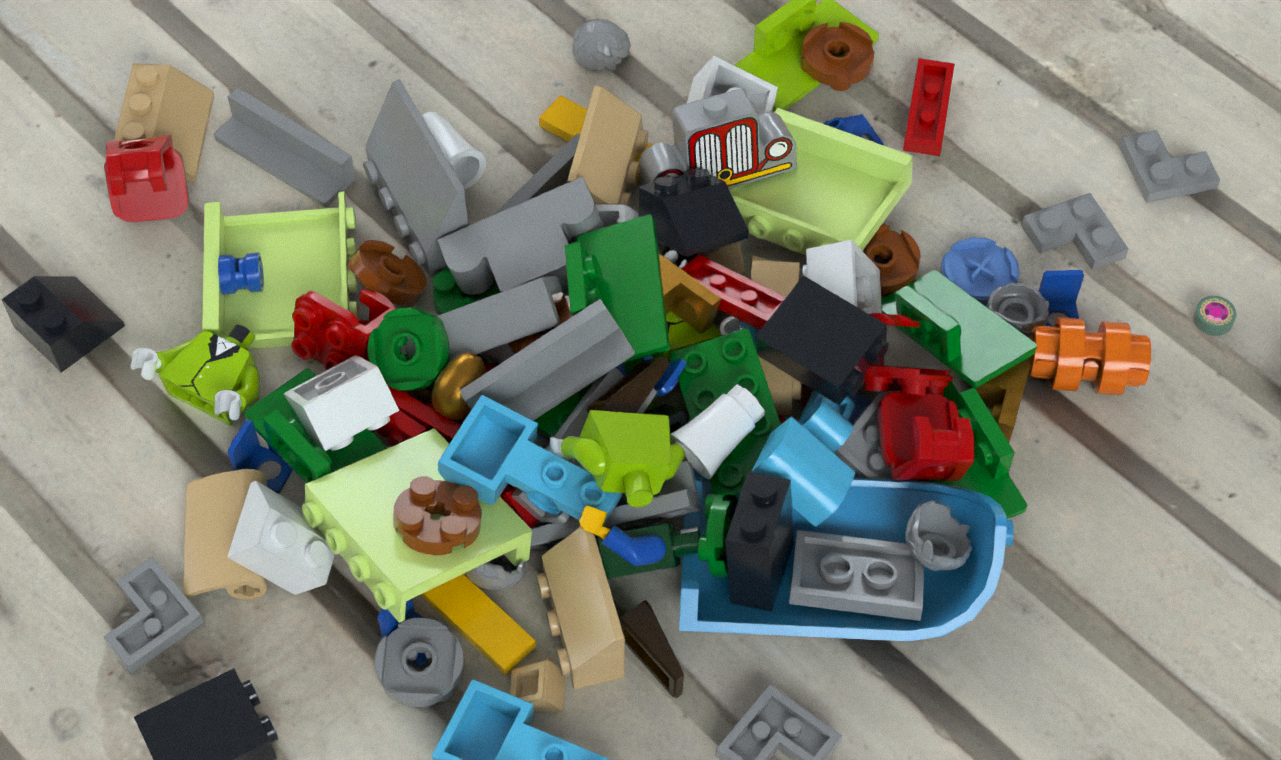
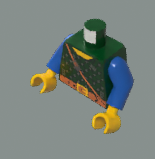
(639, 548)

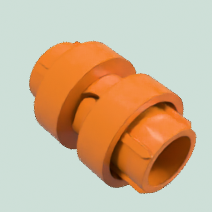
(1108, 358)

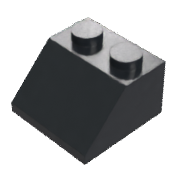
(692, 212)
(60, 318)

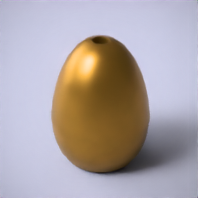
(455, 376)

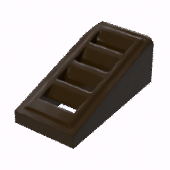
(632, 389)
(649, 644)

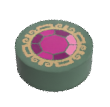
(1214, 315)

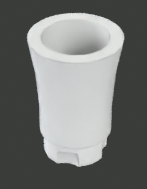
(462, 156)
(718, 430)

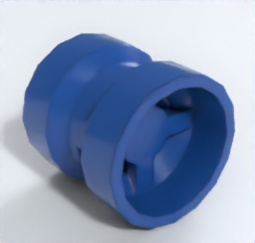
(241, 273)

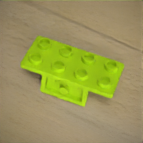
(780, 43)

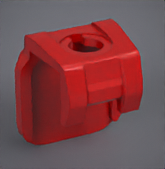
(146, 179)
(330, 331)
(904, 379)
(924, 437)

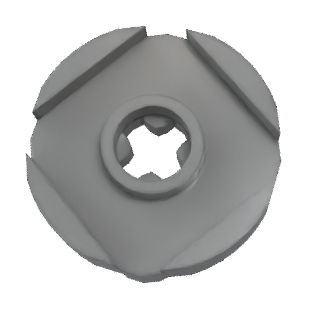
(427, 686)

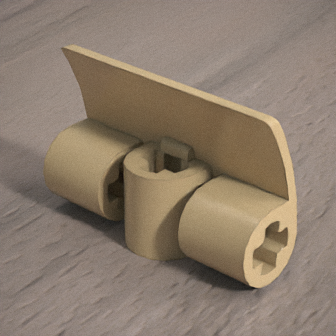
(210, 525)

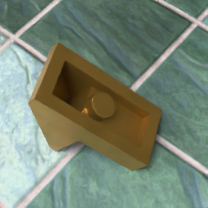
(687, 297)
(1004, 395)

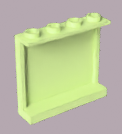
(834, 196)
(298, 255)
(356, 518)

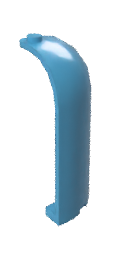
(869, 511)

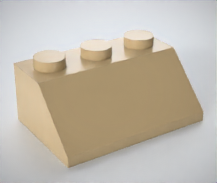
(167, 103)
(609, 149)
(582, 611)

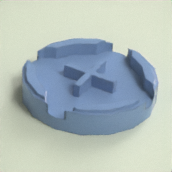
(979, 267)

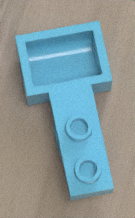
(499, 449)
(806, 456)
(498, 728)

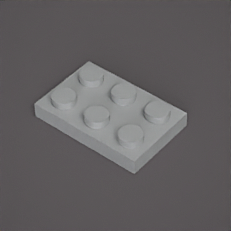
(856, 576)

